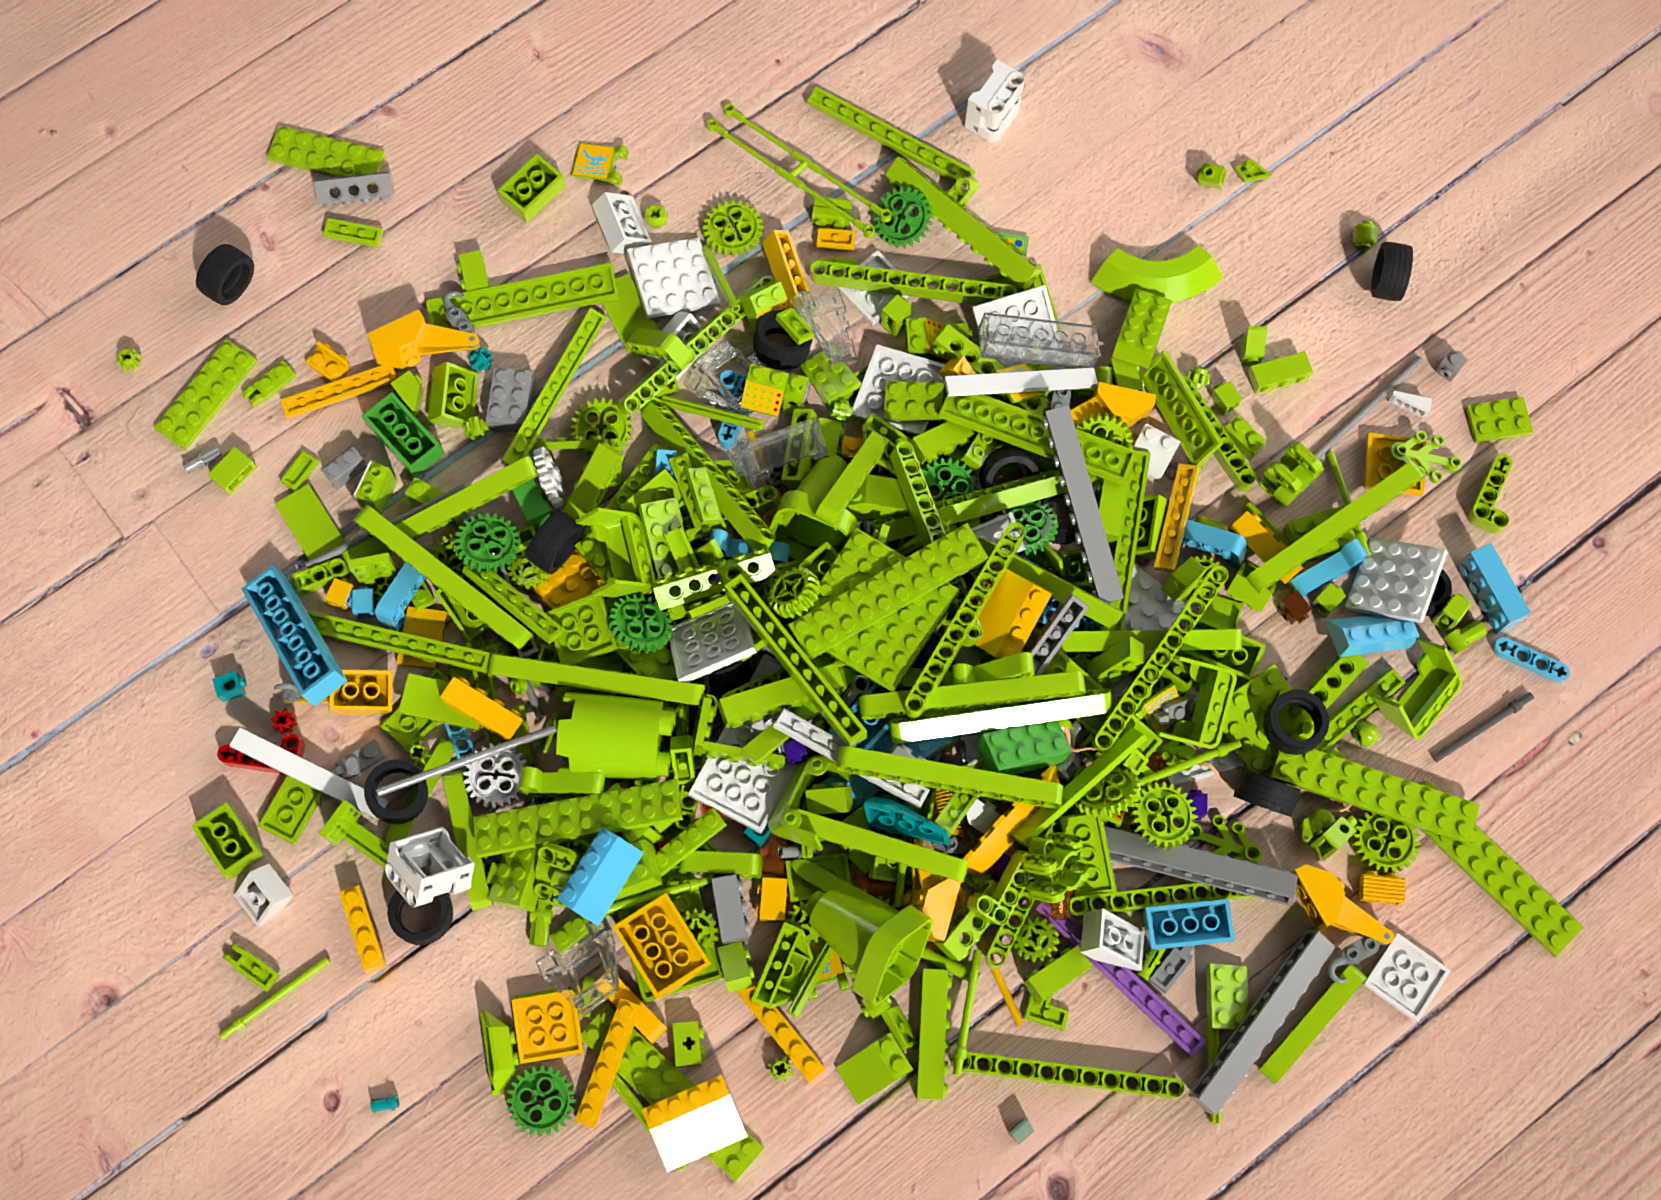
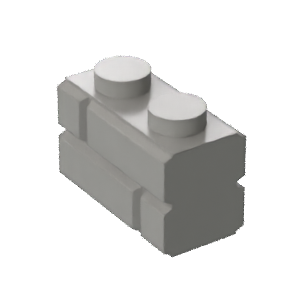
(344, 467)

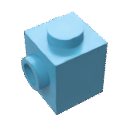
(363, 602)

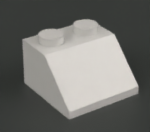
(1161, 448)
(263, 894)

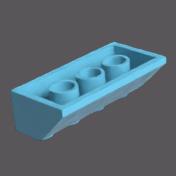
(1371, 634)
(600, 876)
(1188, 924)

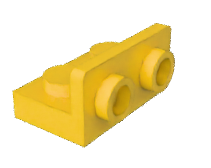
(328, 363)

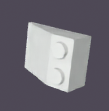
(1112, 940)

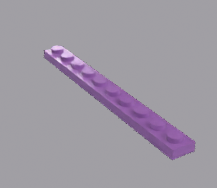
(1132, 988)

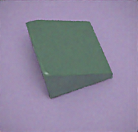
(1021, 1131)

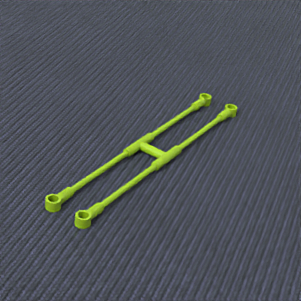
(804, 162)

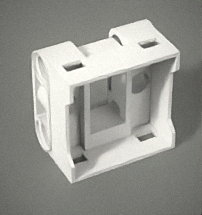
(998, 103)
(448, 866)

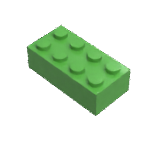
(403, 435)
(1024, 748)

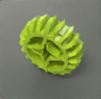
(794, 592)

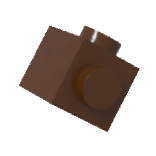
(1294, 608)

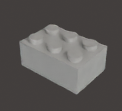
(510, 399)
(731, 909)

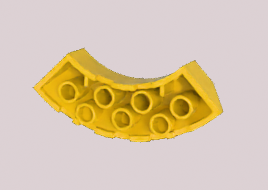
(999, 837)

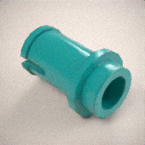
(385, 1103)

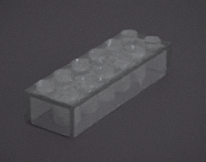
(1038, 341)

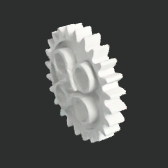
(550, 477)
(494, 794)

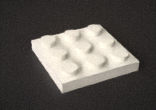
(869, 302)
(1406, 978)

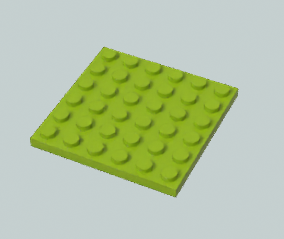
(894, 643)

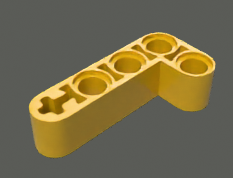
(646, 1021)

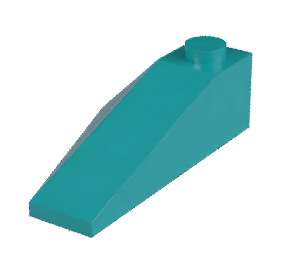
(895, 818)

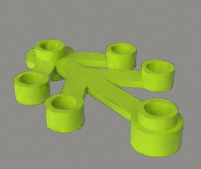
(1423, 457)
(1227, 843)

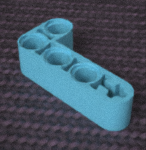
(736, 390)
(1217, 541)
(730, 547)
(1330, 569)
(397, 597)

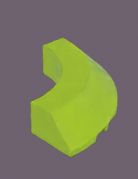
(1171, 279)

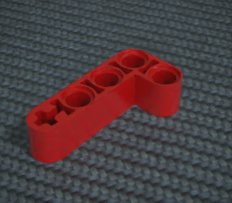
(254, 764)

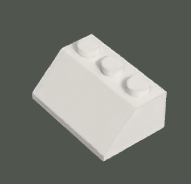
(620, 222)
(683, 326)

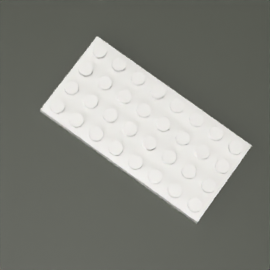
(741, 789)

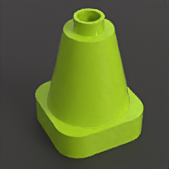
(795, 515)
(871, 940)

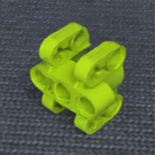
(1292, 475)
(1052, 868)
(556, 871)

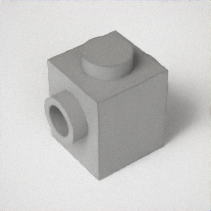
(1451, 365)

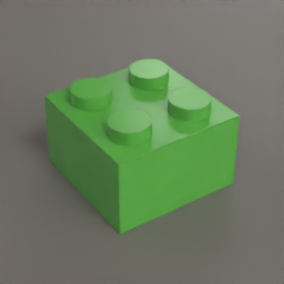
(533, 503)

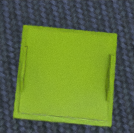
(1223, 612)

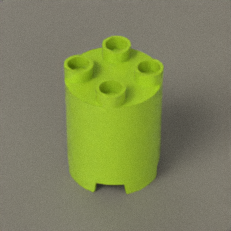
(617, 736)

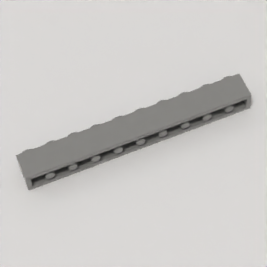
(1082, 504)
(1203, 867)
(1261, 1022)

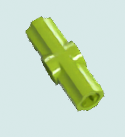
(540, 922)

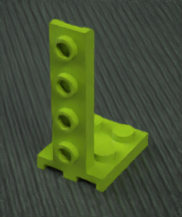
(579, 442)
(700, 533)
(686, 561)
(731, 753)
(344, 826)

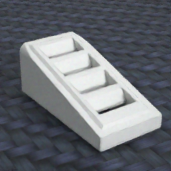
(1413, 403)

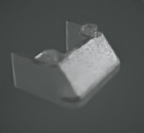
(783, 447)

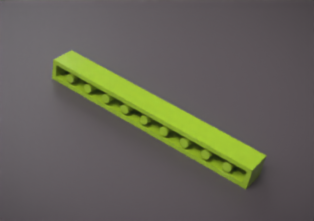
(966, 225)
(795, 662)

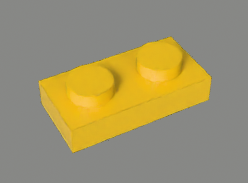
(836, 239)

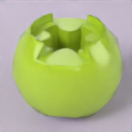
(657, 210)
(1365, 733)

